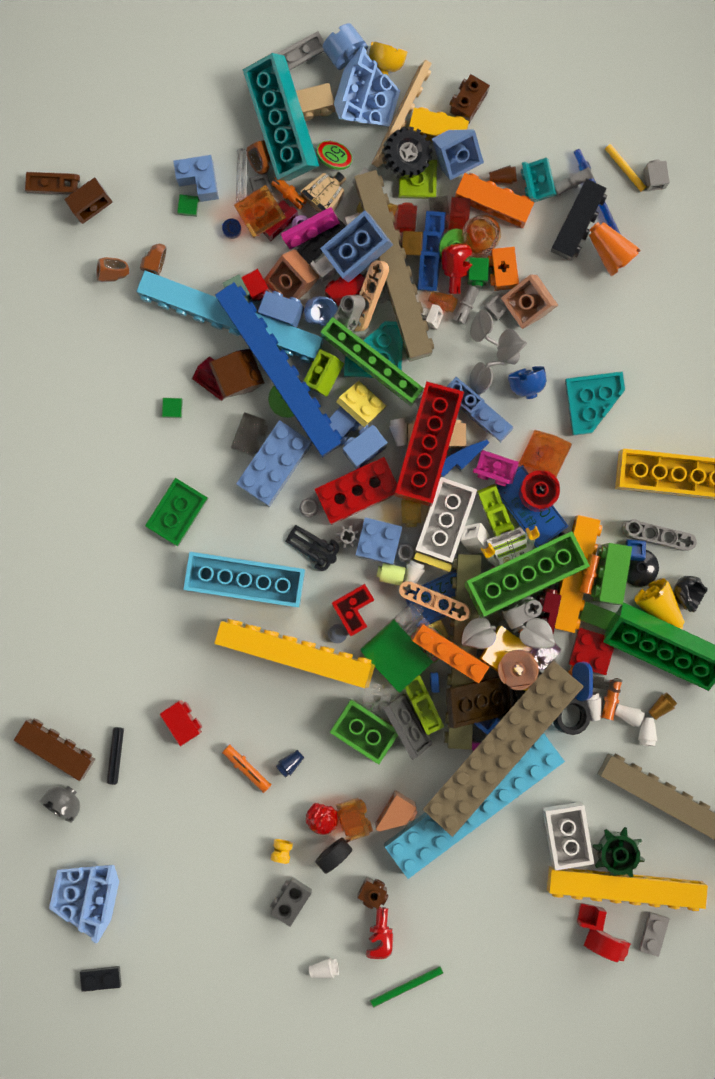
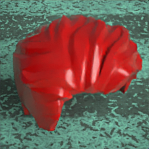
(321, 819)

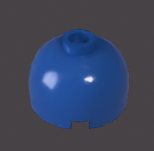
(528, 382)

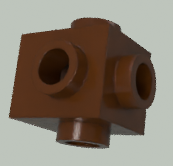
(373, 886)

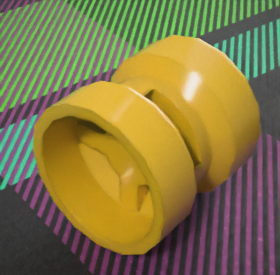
(281, 851)

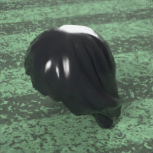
(689, 592)

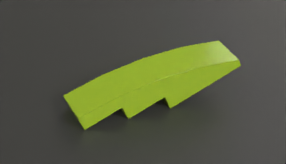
(495, 510)
(424, 706)

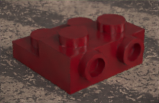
(550, 606)

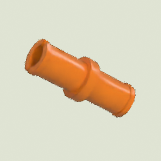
(289, 193)
(589, 574)
(611, 701)

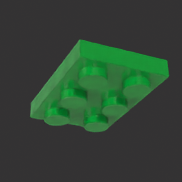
(176, 512)

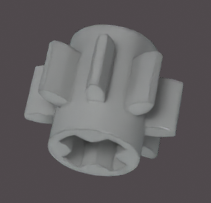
(349, 532)

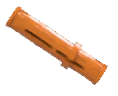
(229, 752)

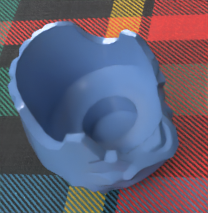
(320, 310)

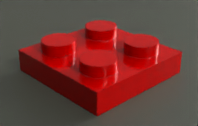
(591, 649)

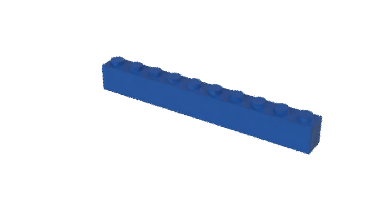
(278, 369)

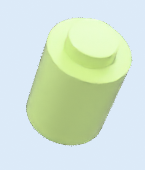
(391, 574)

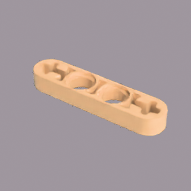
(372, 298)
(434, 602)

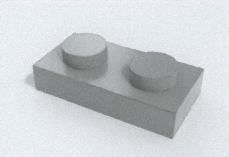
(654, 934)

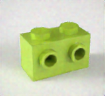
(323, 372)

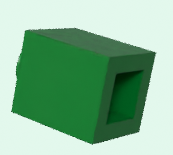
(478, 272)

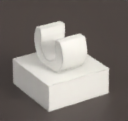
(433, 316)

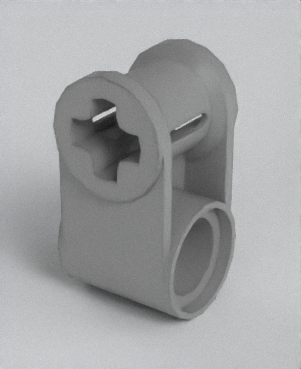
(350, 311)
(519, 612)

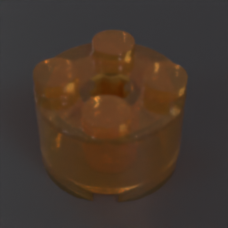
(353, 819)

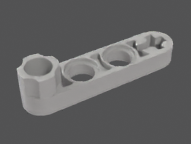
(659, 533)

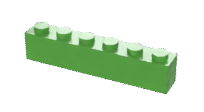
(372, 361)

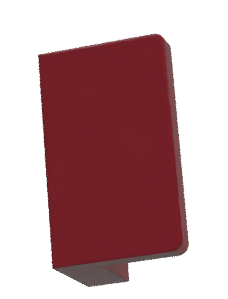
(290, 213)
(205, 377)

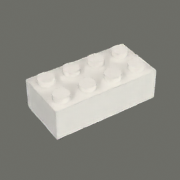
(446, 520)

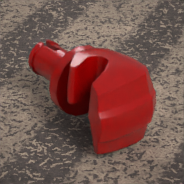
(454, 264)
(383, 933)

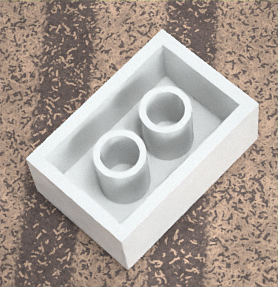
(568, 836)

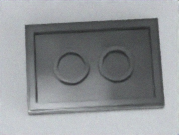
(407, 726)

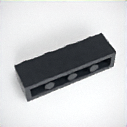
(577, 222)

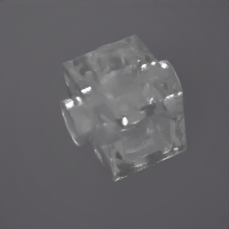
(370, 692)

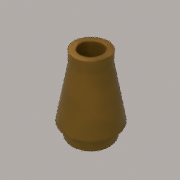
(662, 706)

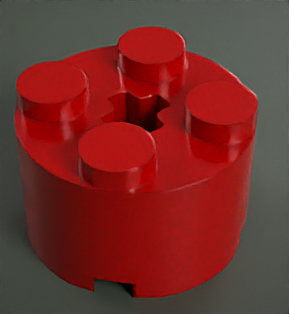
(538, 480)

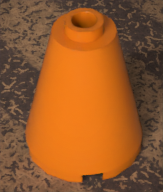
(612, 247)

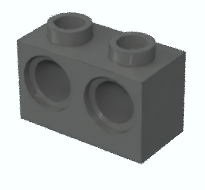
(295, 903)

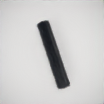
(115, 755)

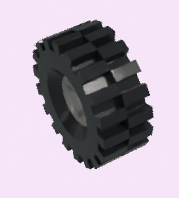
(415, 150)

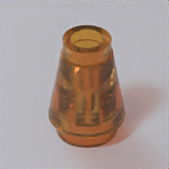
(445, 301)

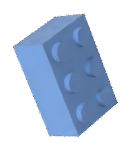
(356, 246)

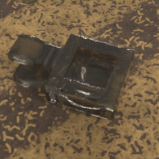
(598, 682)

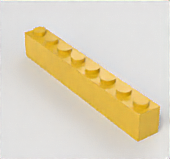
(635, 889)

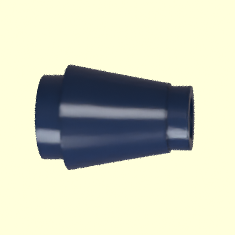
(289, 763)

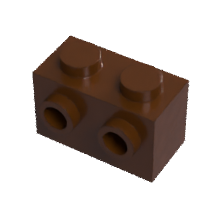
(469, 98)
(86, 202)

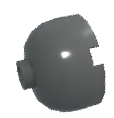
(62, 802)

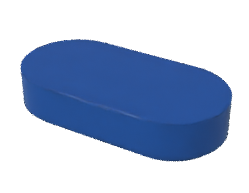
(584, 674)

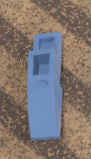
(480, 412)

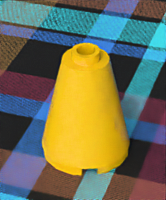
(660, 602)

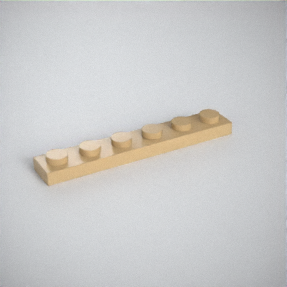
(405, 107)

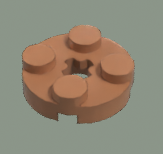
(524, 660)

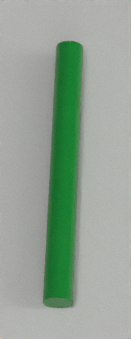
(406, 986)

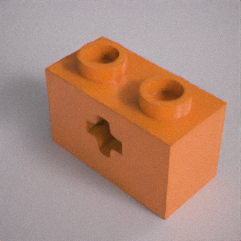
(507, 258)

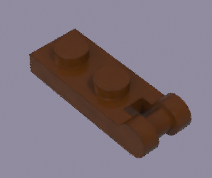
(51, 183)

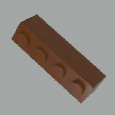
(55, 749)

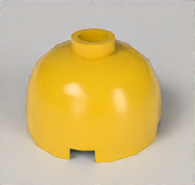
(387, 57)

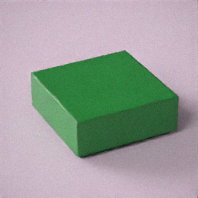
(188, 205)
(172, 408)

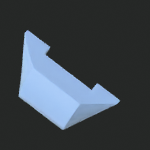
(366, 92)
(86, 898)

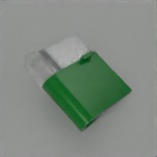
(395, 652)

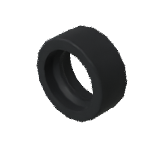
(582, 724)
(333, 855)

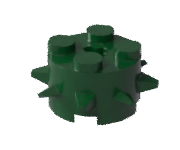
(610, 844)

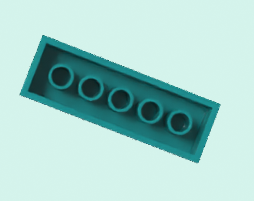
(280, 117)

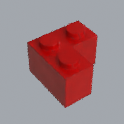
(348, 607)

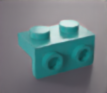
(538, 180)

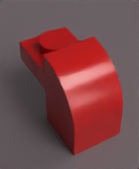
(606, 945)

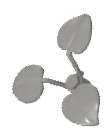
(508, 350)
(481, 635)

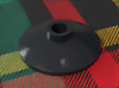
(644, 577)

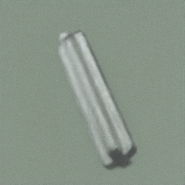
(241, 181)

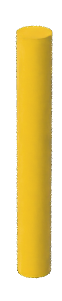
(625, 167)

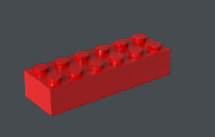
(429, 444)

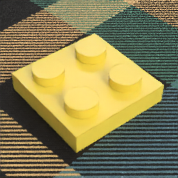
(361, 403)

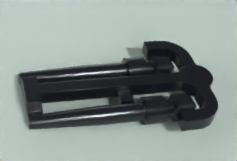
(331, 558)

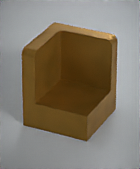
(412, 242)

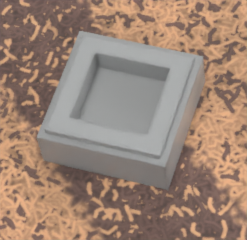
(496, 307)

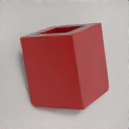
(591, 917)

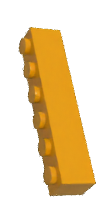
(571, 603)

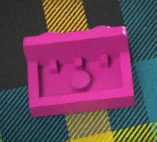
(496, 467)

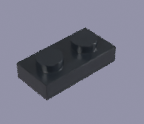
(100, 978)

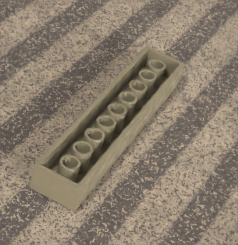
(503, 748)

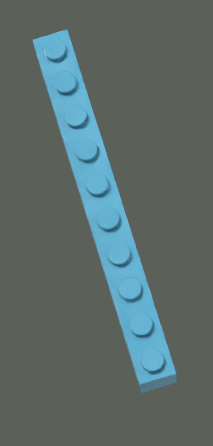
(207, 308)

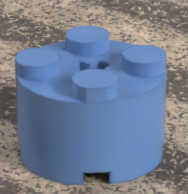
(343, 45)

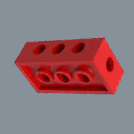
(358, 478)

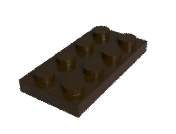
(478, 702)

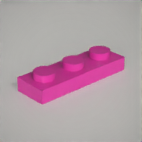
(310, 228)

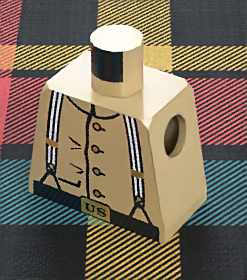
(324, 192)

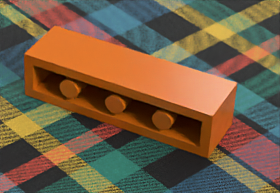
(495, 200)
(450, 653)

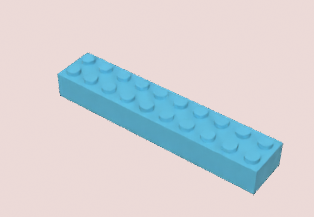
(426, 839)

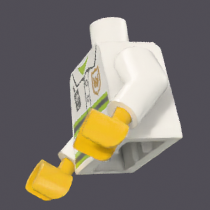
(509, 545)

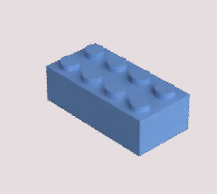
(274, 463)

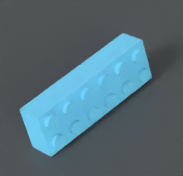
(244, 579)

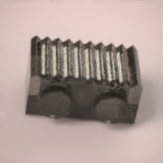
(249, 434)

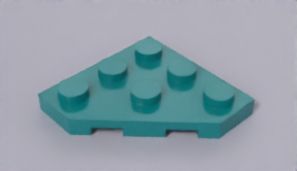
(385, 341)
(592, 399)

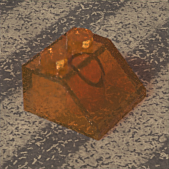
(259, 211)
(545, 452)

